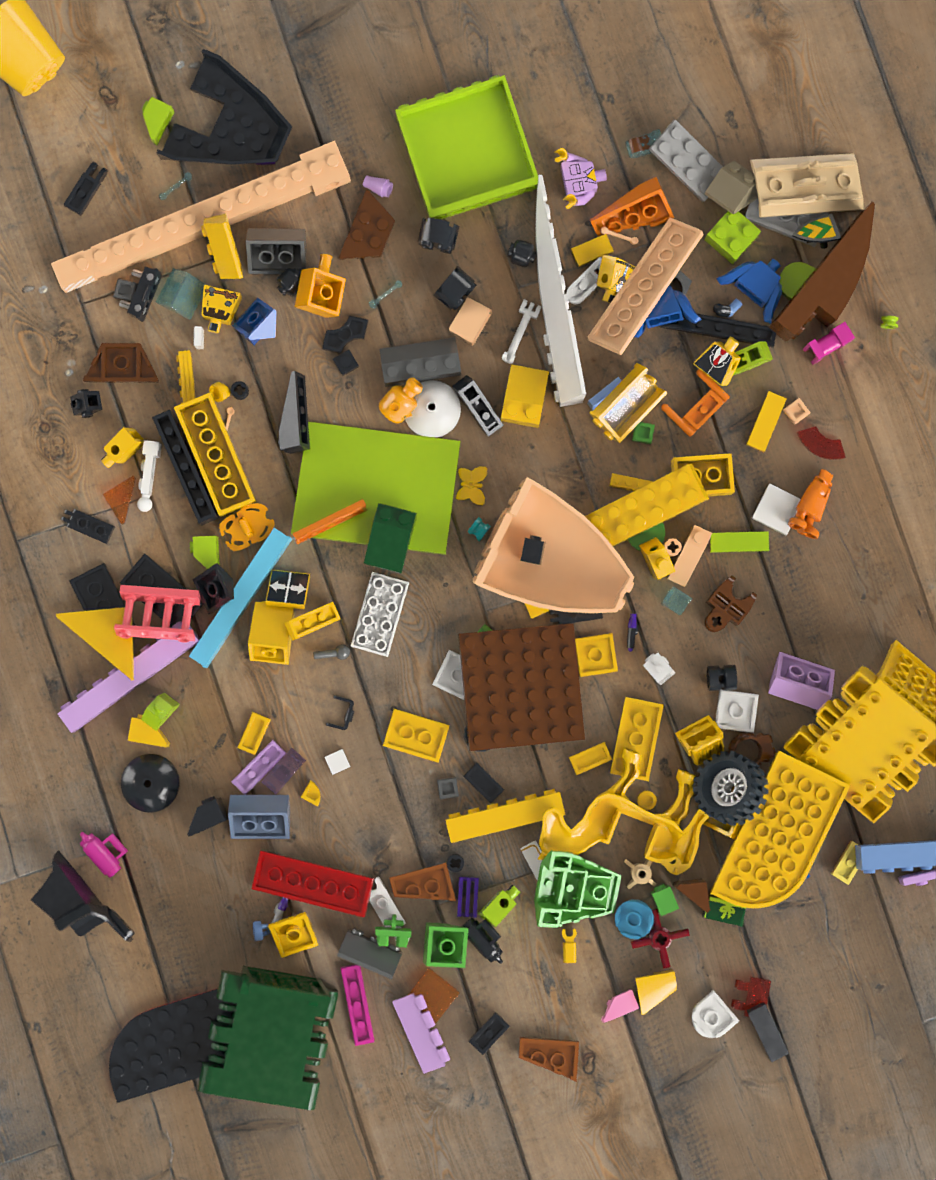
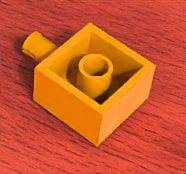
(320, 290)

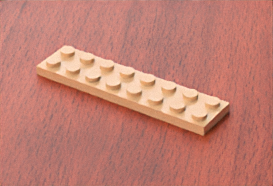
(645, 286)

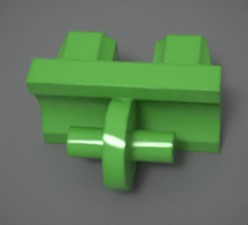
(402, 934)

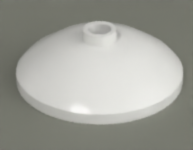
(440, 420)

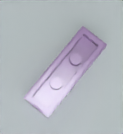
(258, 767)

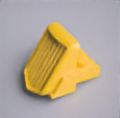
(701, 740)

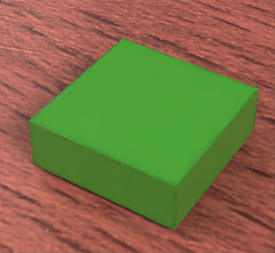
(643, 433)

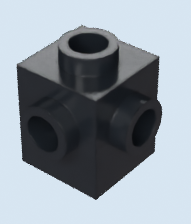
(86, 403)

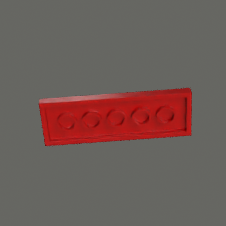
(312, 883)

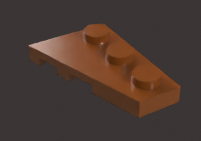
(424, 883)
(552, 1054)

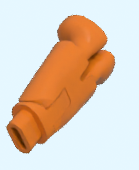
(812, 505)

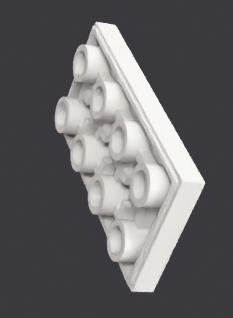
(380, 614)

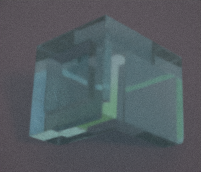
(676, 600)

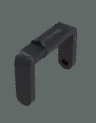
(349, 714)

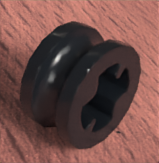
(234, 386)
(455, 869)

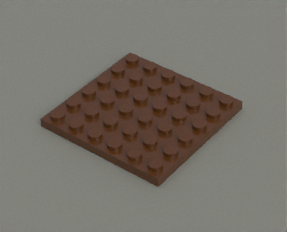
(521, 687)

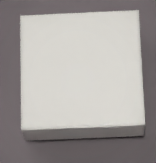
(198, 338)
(337, 761)

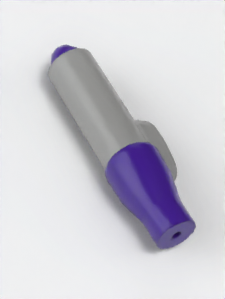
(280, 909)

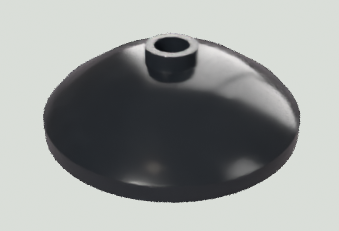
(163, 779)

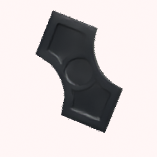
(337, 339)

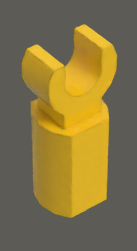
(569, 947)

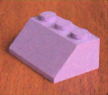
(801, 681)

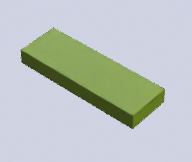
(739, 542)

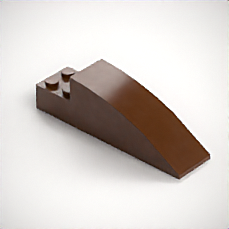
(831, 283)

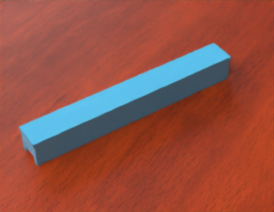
(243, 595)

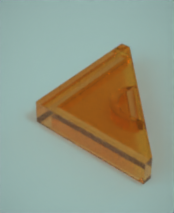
(120, 498)

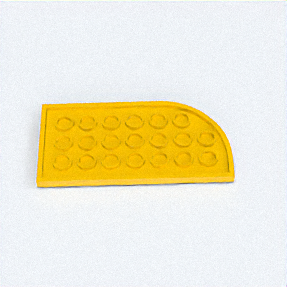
(784, 838)

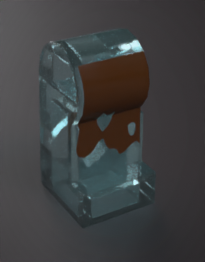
(639, 146)

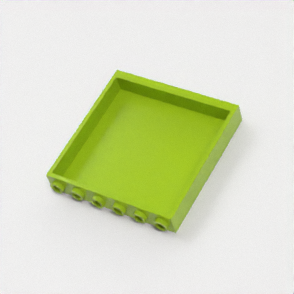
(467, 148)

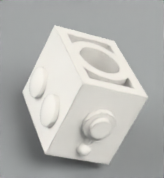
(659, 668)

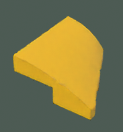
(654, 989)

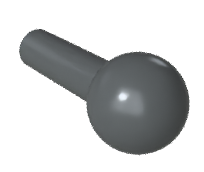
(341, 652)

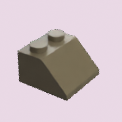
(733, 187)

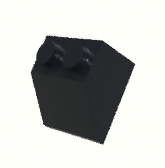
(208, 815)

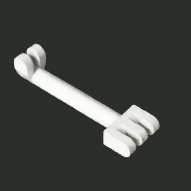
(509, 356)

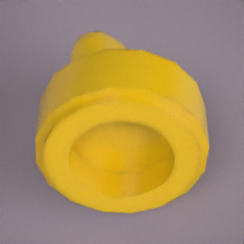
(219, 391)

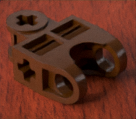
(727, 607)

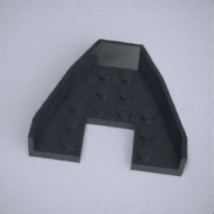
(247, 126)

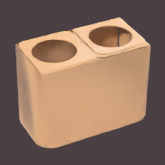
(470, 321)

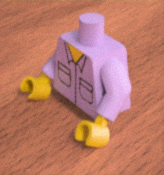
(578, 178)

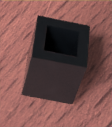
(533, 550)

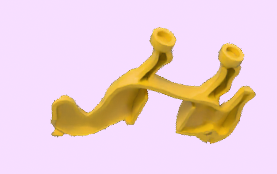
(666, 838)

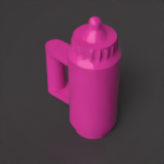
(100, 854)

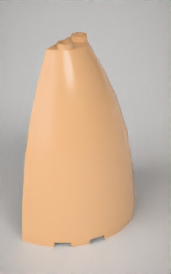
(577, 565)

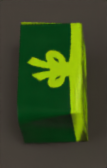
(725, 912)

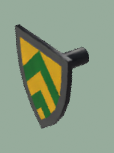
(818, 230)

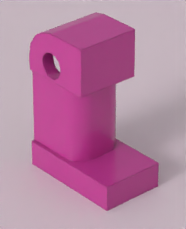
(829, 343)

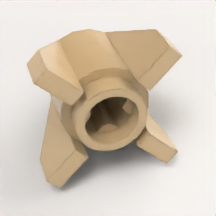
(635, 869)

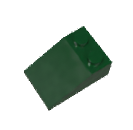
(390, 538)

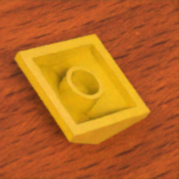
(293, 934)

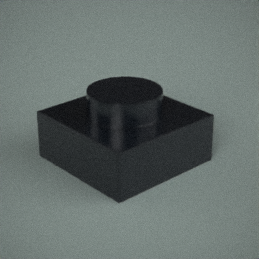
(345, 362)

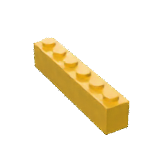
(502, 817)

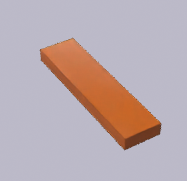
(329, 521)

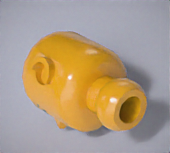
(400, 401)

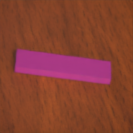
(357, 1004)

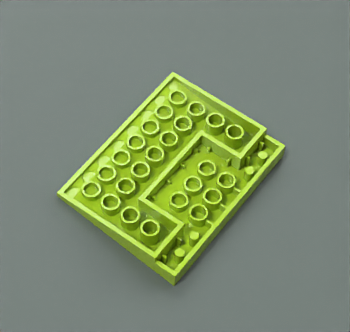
(382, 469)

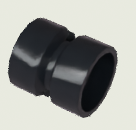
(728, 675)

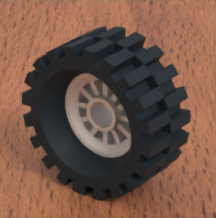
(716, 783)

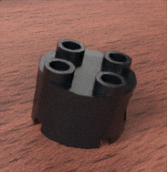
(438, 234)
(454, 288)

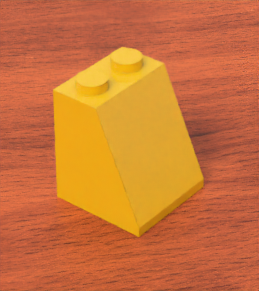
(268, 634)

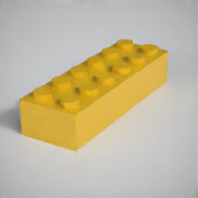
(215, 454)
(649, 505)

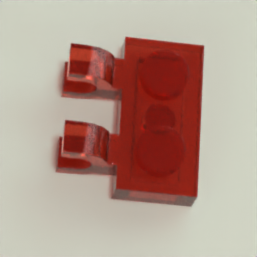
(758, 992)

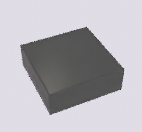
(125, 290)
(448, 788)

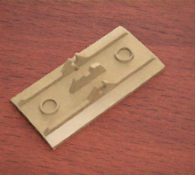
(807, 185)

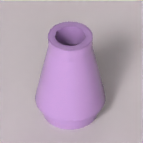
(378, 185)

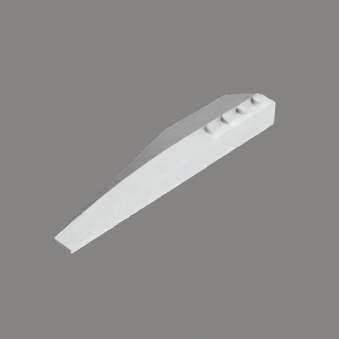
(557, 319)

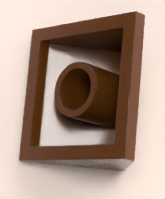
(696, 891)

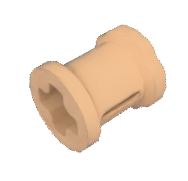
(675, 542)

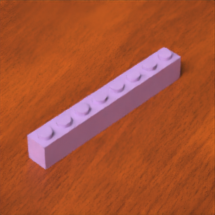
(118, 685)

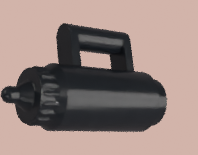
(484, 939)

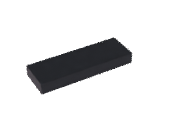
(767, 1032)

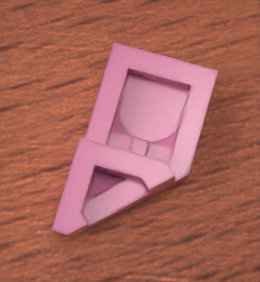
(620, 1005)

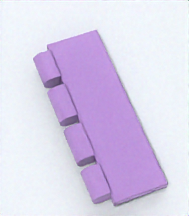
(417, 1028)

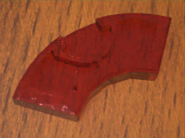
(820, 445)

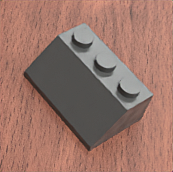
(275, 250)
(368, 954)

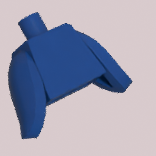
(758, 283)
(669, 310)

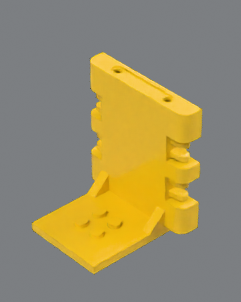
(877, 733)

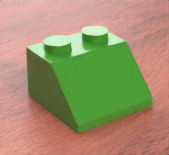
(445, 945)

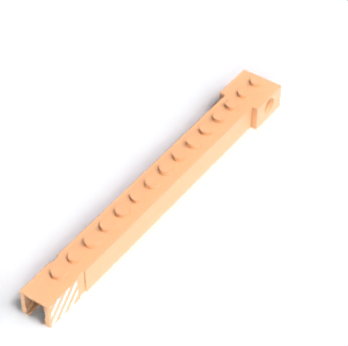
(317, 172)

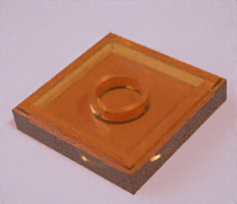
(436, 993)

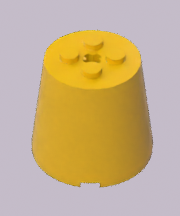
(26, 49)

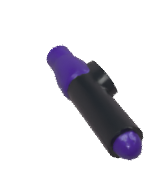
(632, 631)

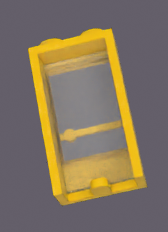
(627, 404)

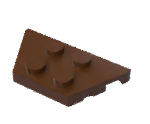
(368, 231)
(121, 365)

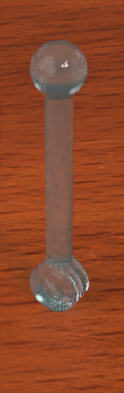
(187, 177)
(373, 303)

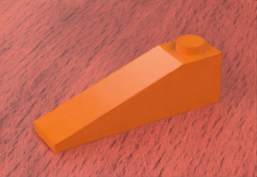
(637, 208)

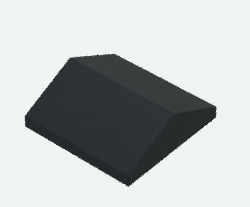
(214, 588)

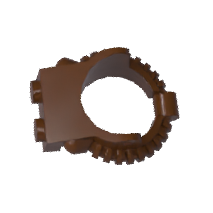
(763, 743)

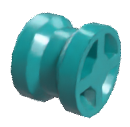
(479, 529)

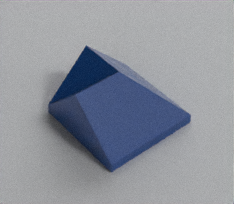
(257, 322)

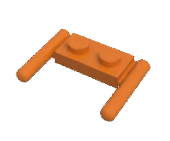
(702, 410)

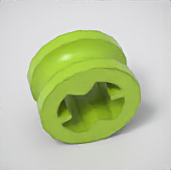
(889, 322)

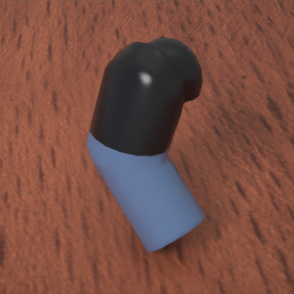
(727, 310)

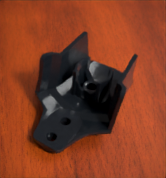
(73, 904)

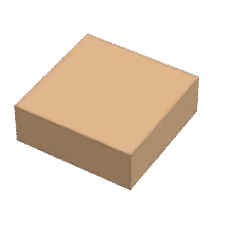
(796, 411)

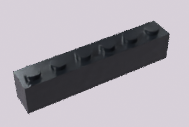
(185, 467)

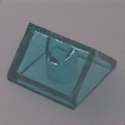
(181, 293)

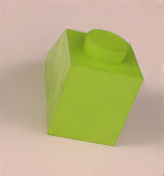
(157, 117)
(205, 550)
(159, 711)

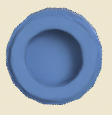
(257, 930)

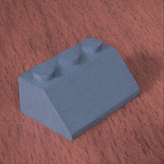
(259, 816)

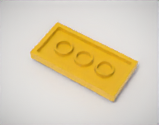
(639, 733)

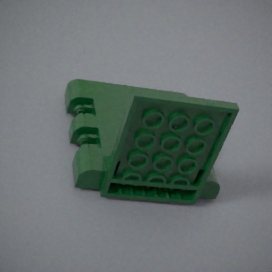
(268, 1037)

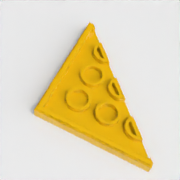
(98, 630)

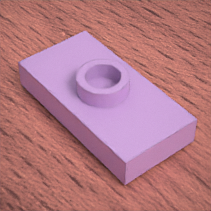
(919, 878)

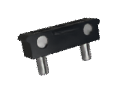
(144, 293)

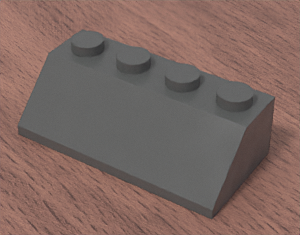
(421, 361)

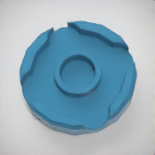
(634, 919)

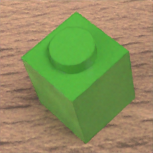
(664, 899)

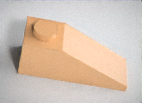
(690, 555)

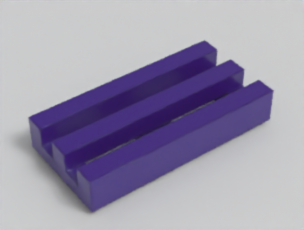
(466, 913)

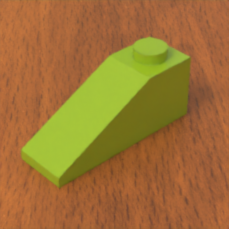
(753, 356)

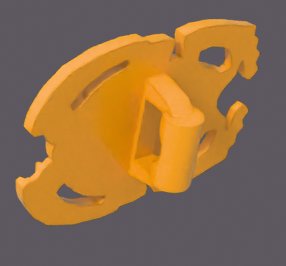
(247, 526)

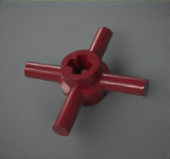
(662, 947)

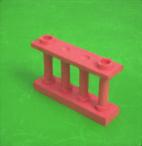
(160, 595)

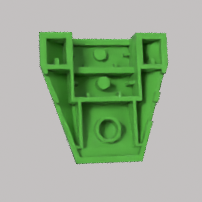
(573, 890)

